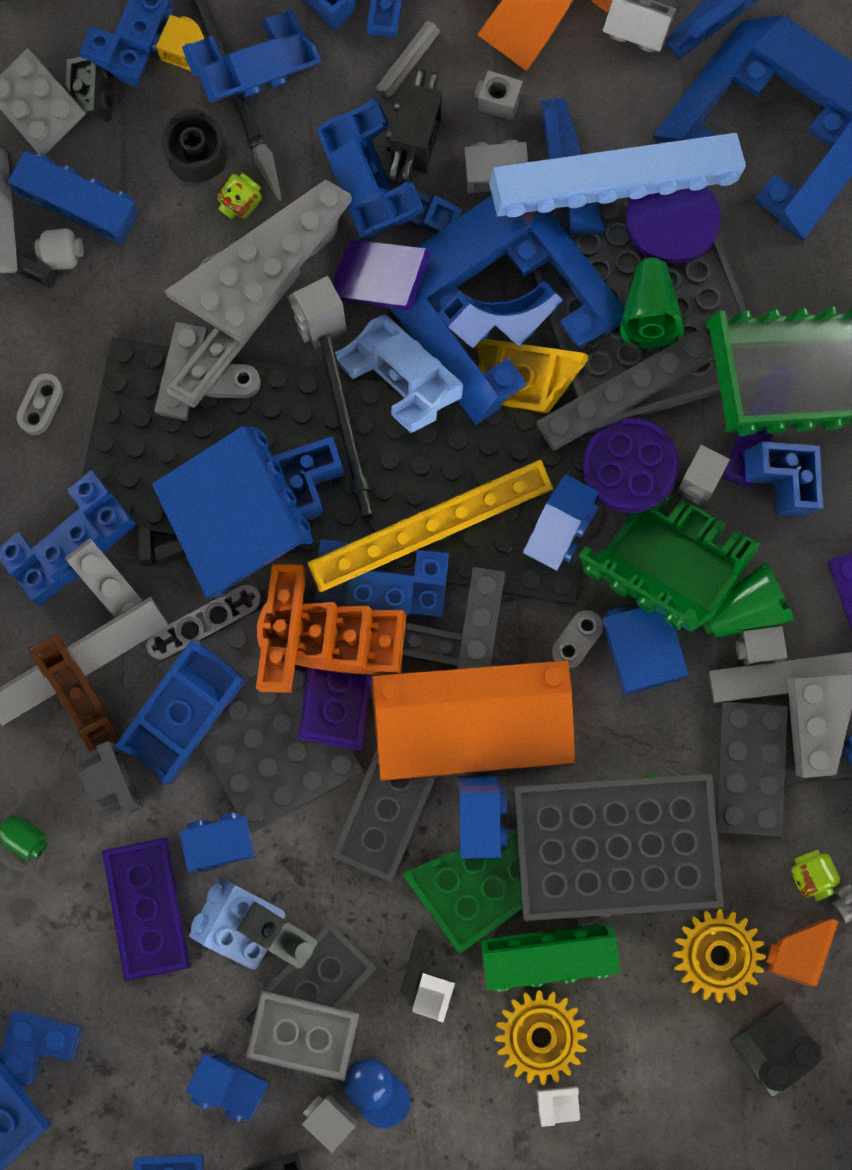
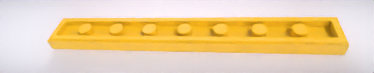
(429, 526)

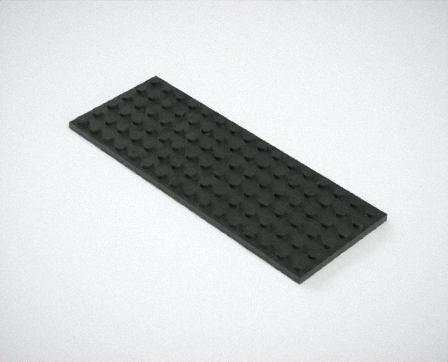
(405, 469)

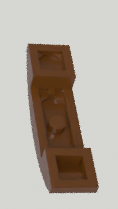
(74, 691)

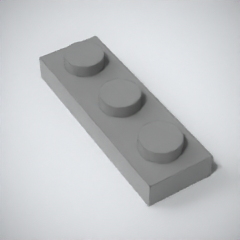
(183, 345)
(103, 578)

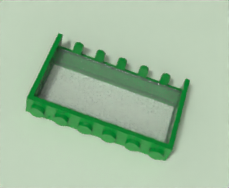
(784, 370)

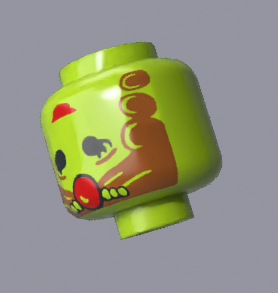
(238, 196)
(815, 875)

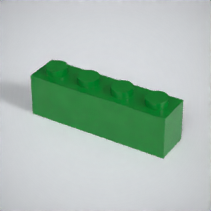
(550, 957)

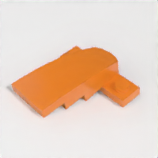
(525, 26)
(322, 635)

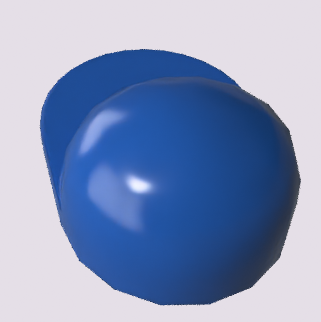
(376, 1093)

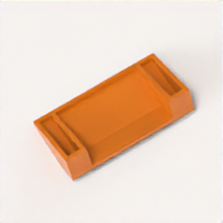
(473, 720)

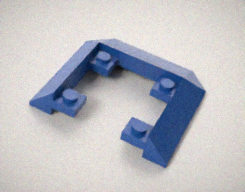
(809, 65)
(470, 247)

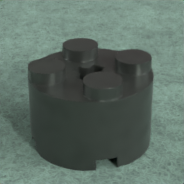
(198, 162)

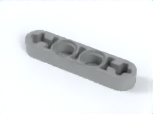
(202, 619)

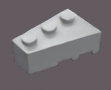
(318, 312)
(819, 721)

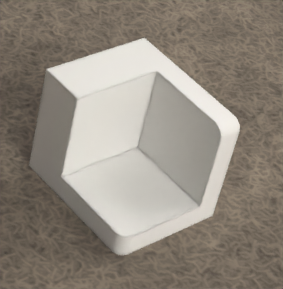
(433, 997)
(558, 1105)

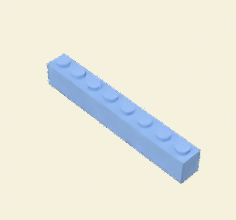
(616, 174)

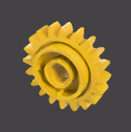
(739, 949)
(562, 1041)

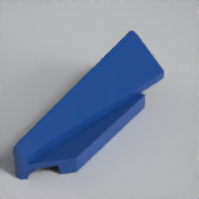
(703, 23)
(563, 142)

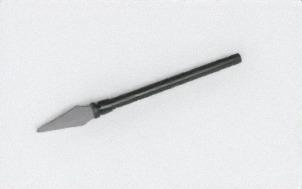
(262, 155)

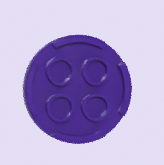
(674, 225)
(631, 465)

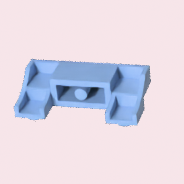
(405, 367)

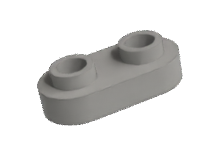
(228, 385)
(38, 405)
(577, 638)

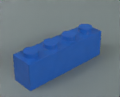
(73, 196)

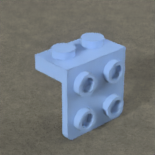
(219, 922)

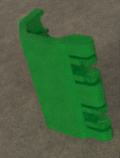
(673, 563)

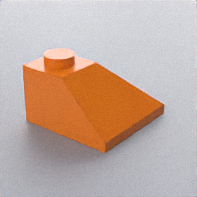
(802, 953)

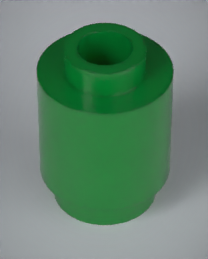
(22, 838)

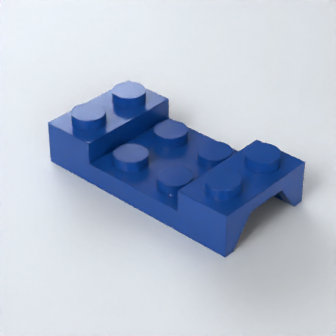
(181, 711)

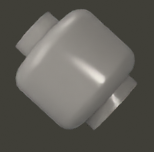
(58, 249)

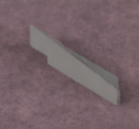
(8, 255)

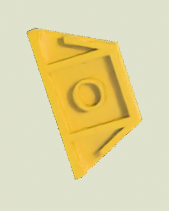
(544, 369)

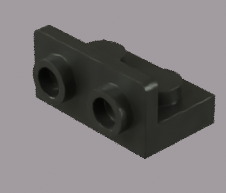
(90, 87)

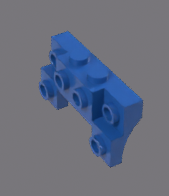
(132, 44)
(255, 66)
(360, 172)
(43, 568)
(389, 590)

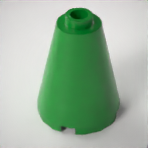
(652, 307)
(751, 605)

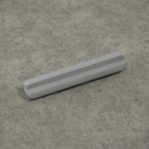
(408, 59)

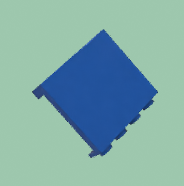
(232, 510)

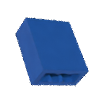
(643, 649)

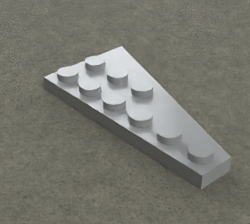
(250, 274)

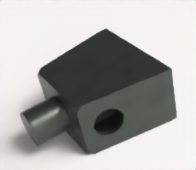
(285, 942)

